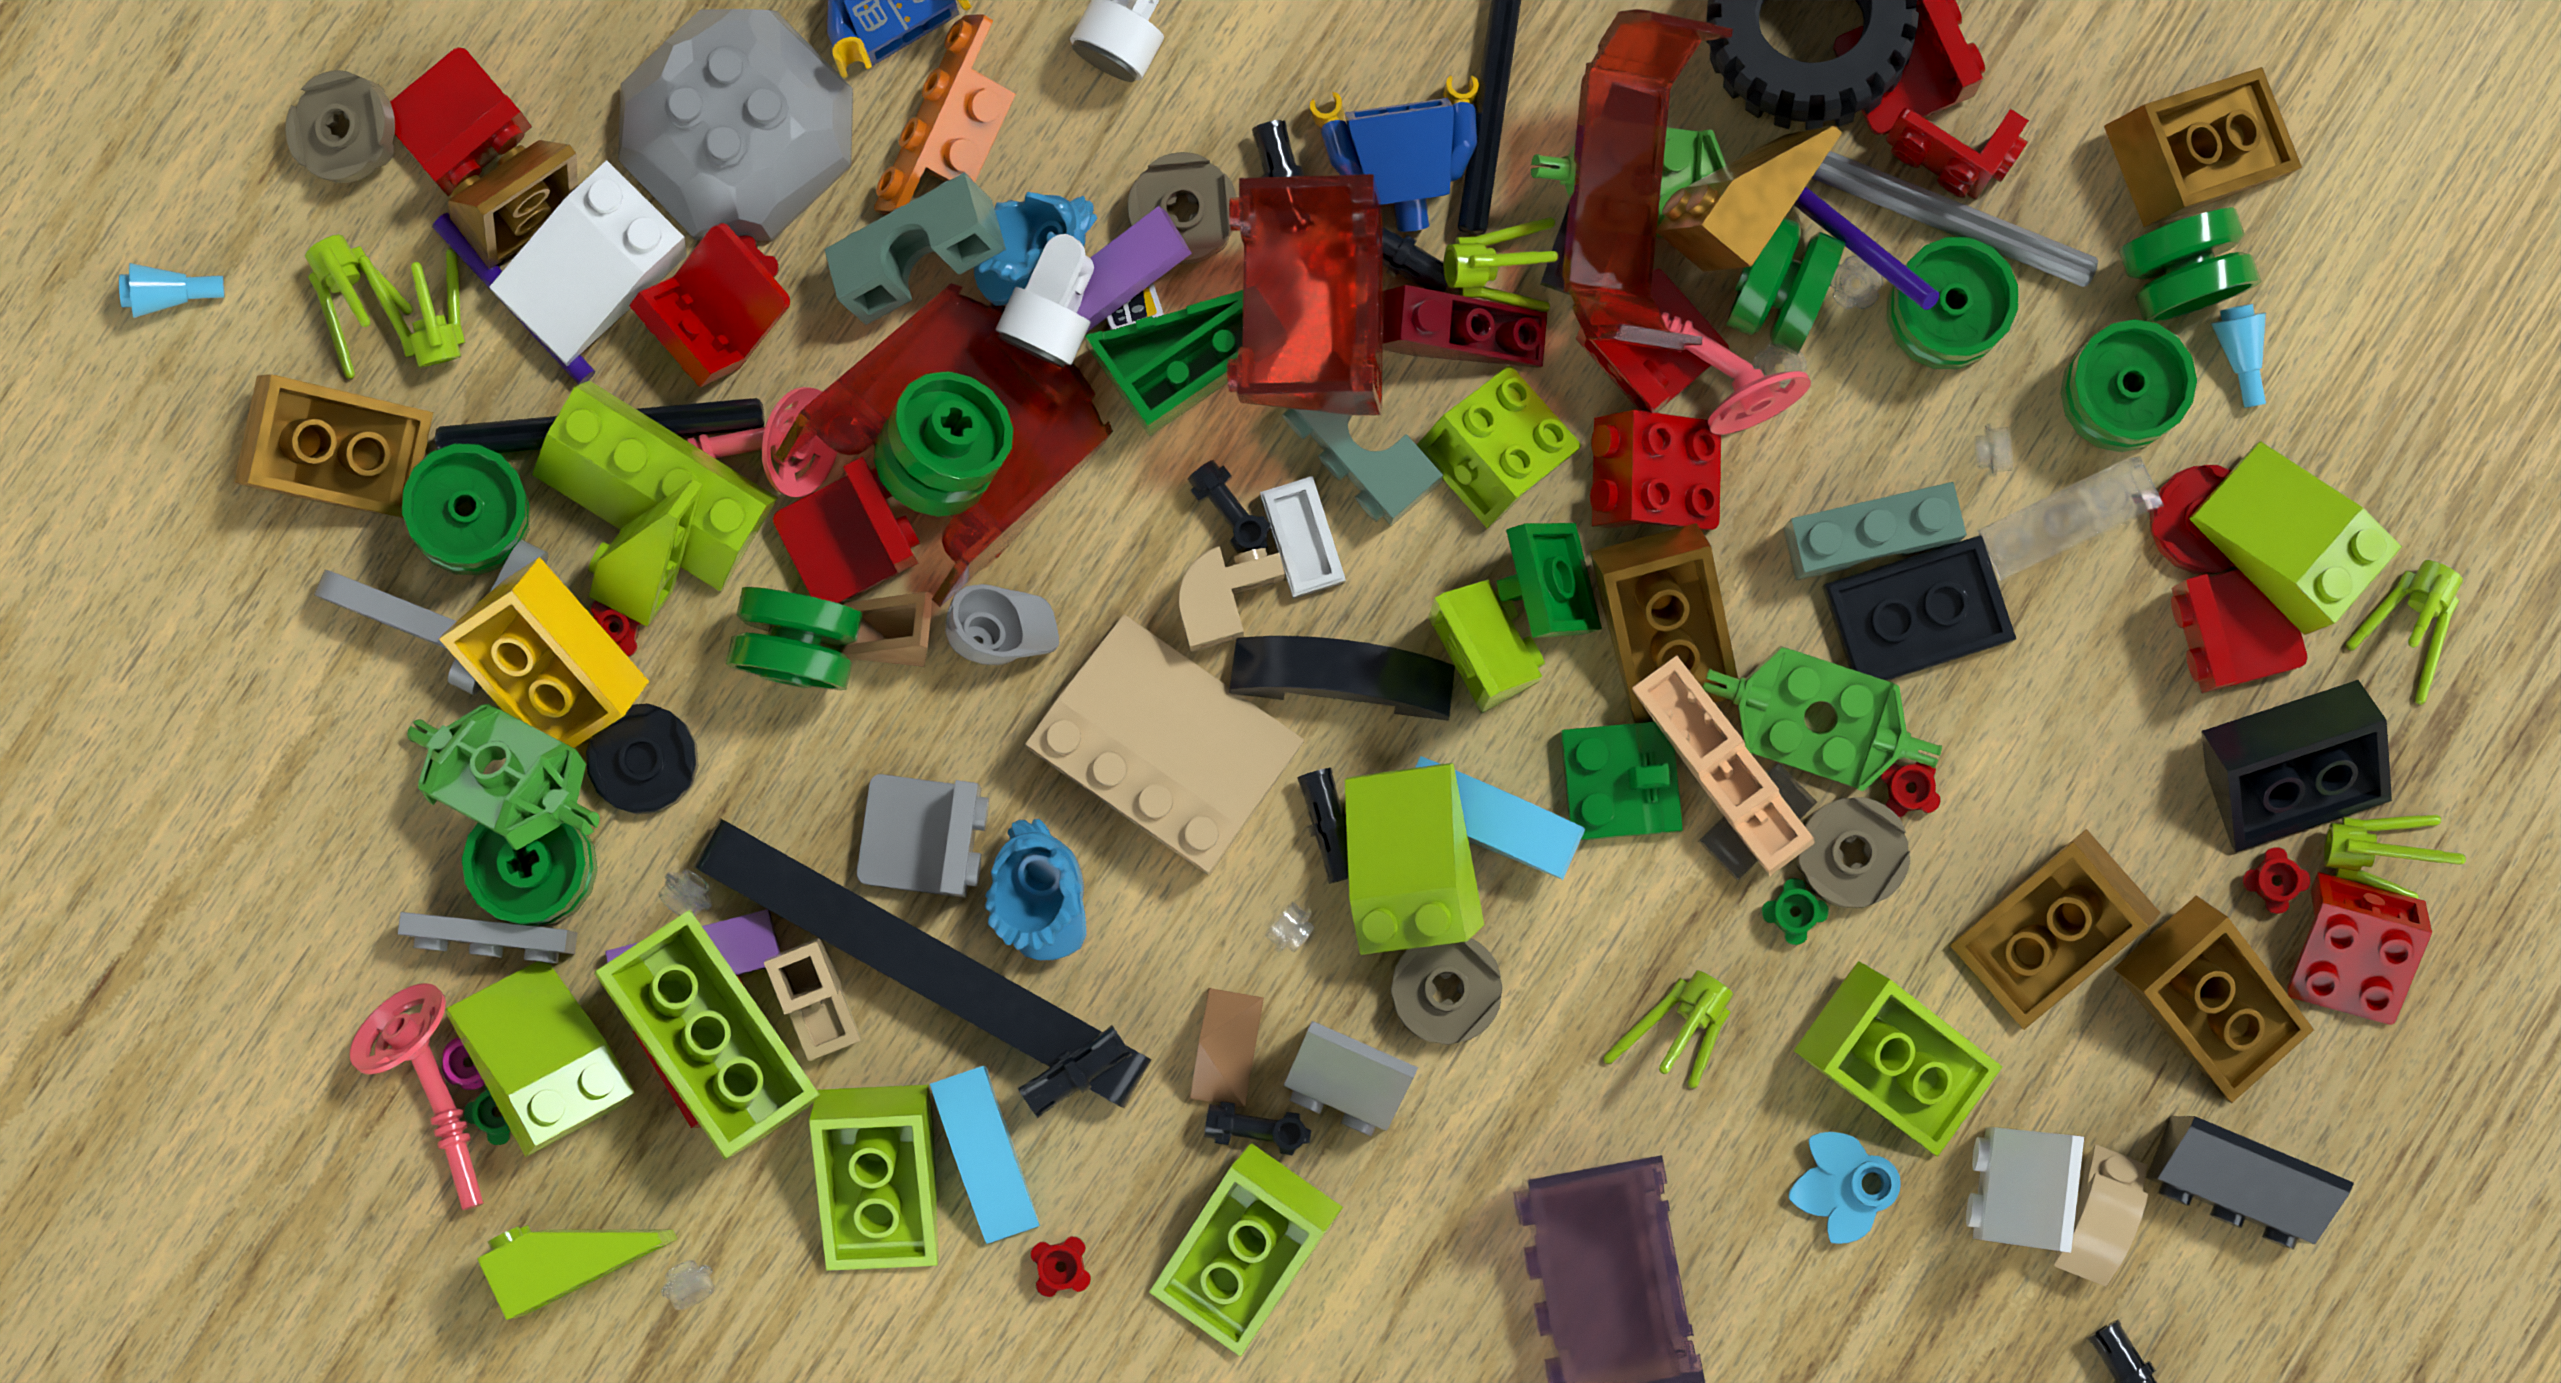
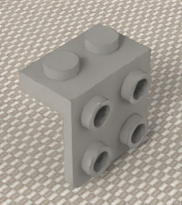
(922, 835)

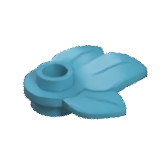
(1836, 1186)

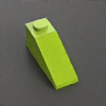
(644, 559)

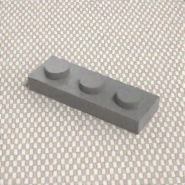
(487, 937)

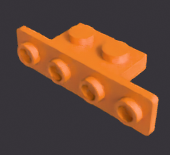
(954, 121)

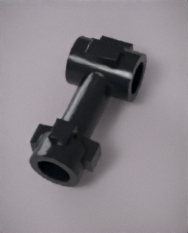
(1248, 530)
(1287, 1132)

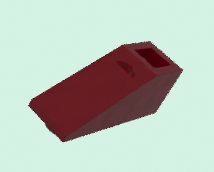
(1461, 328)

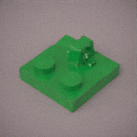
(1551, 580)
(1621, 780)

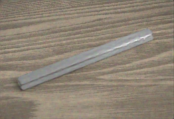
(1957, 218)

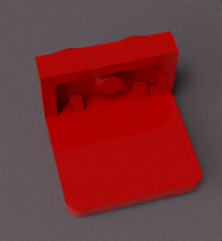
(1939, 71)
(456, 120)
(1957, 165)
(713, 307)
(1655, 471)
(846, 535)
(2233, 631)

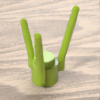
(1471, 264)
(337, 268)
(433, 338)
(2431, 595)
(2351, 847)
(1702, 1002)

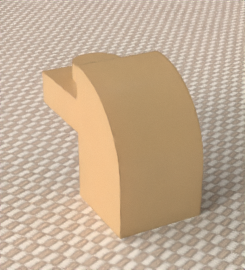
(1209, 592)
(813, 998)
(2105, 1215)

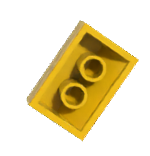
(545, 657)

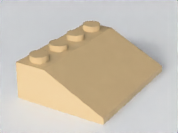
(1164, 744)

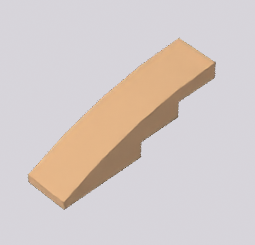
(1723, 765)

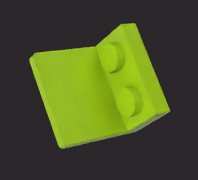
(1498, 445)

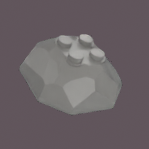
(736, 123)

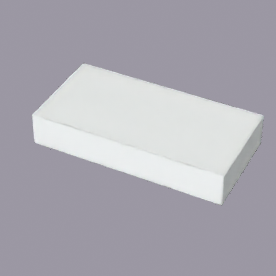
(1302, 537)

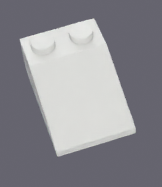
(589, 263)
(2025, 1188)

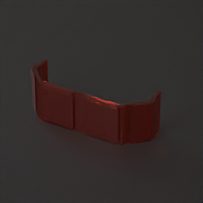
(1621, 176)

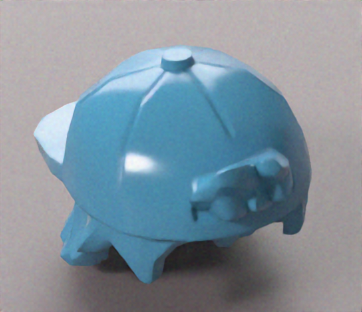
(1025, 232)
(1037, 894)

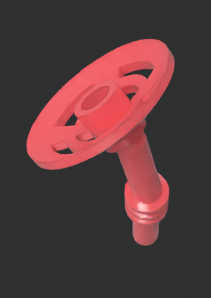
(1754, 395)
(771, 438)
(409, 1041)

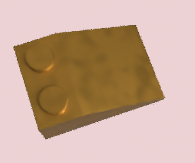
(2202, 146)
(514, 199)
(1738, 208)
(330, 445)
(1664, 604)
(2055, 929)
(2214, 997)

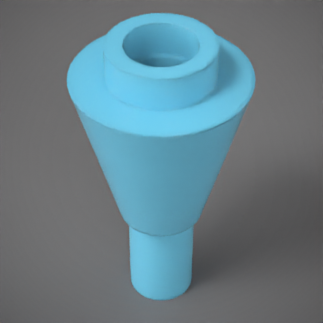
(156, 289)
(2242, 339)

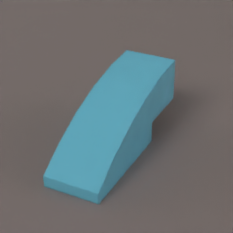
(1515, 826)
(985, 1154)

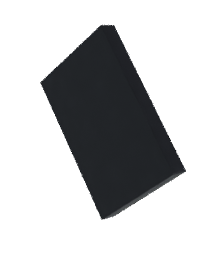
(1920, 611)

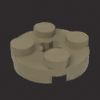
(369, 135)
(1203, 184)
(1884, 846)
(1446, 1021)

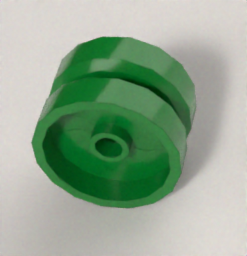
(2187, 259)
(1968, 275)
(1786, 285)
(2159, 385)
(943, 443)
(458, 476)
(792, 647)
(553, 892)

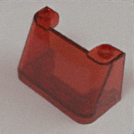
(1310, 294)

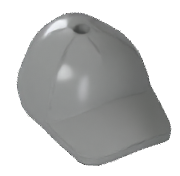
(1000, 625)

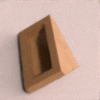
(892, 629)
(1226, 1047)

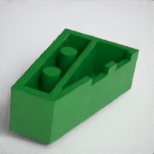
(1171, 359)

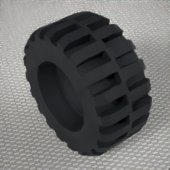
(1812, 90)

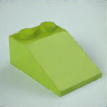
(2295, 537)
(1485, 643)
(1409, 860)
(539, 1056)
(1898, 1058)
(875, 1176)
(1245, 1249)
(545, 1265)

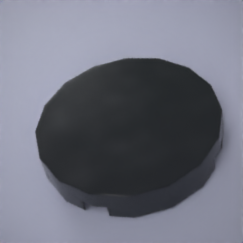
(643, 760)

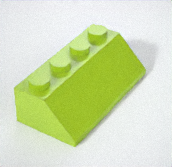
(627, 463)
(707, 1035)

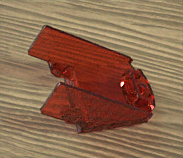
(1047, 404)

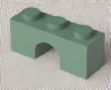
(875, 262)
(1387, 479)
(1874, 529)

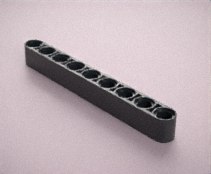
(907, 954)

